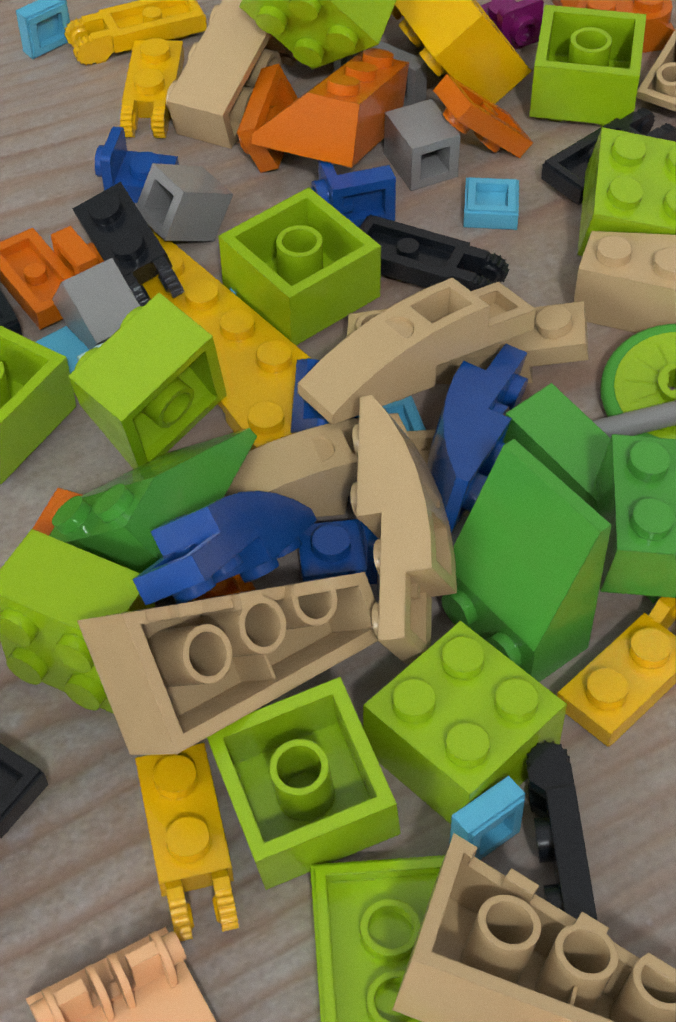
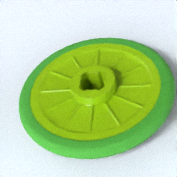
(642, 375)

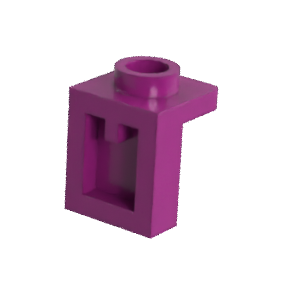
(517, 20)

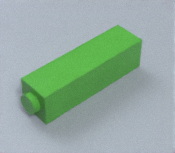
(561, 440)

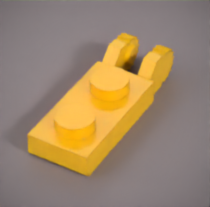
(118, 26)
(150, 73)
(625, 676)
(187, 834)

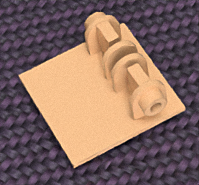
(131, 985)

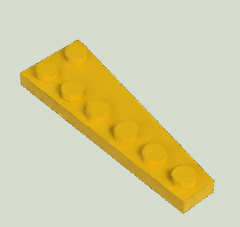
(252, 354)

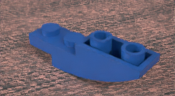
(474, 428)
(222, 540)

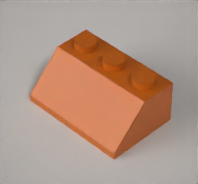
(342, 113)

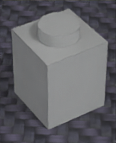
(421, 144)
(183, 202)
(95, 302)

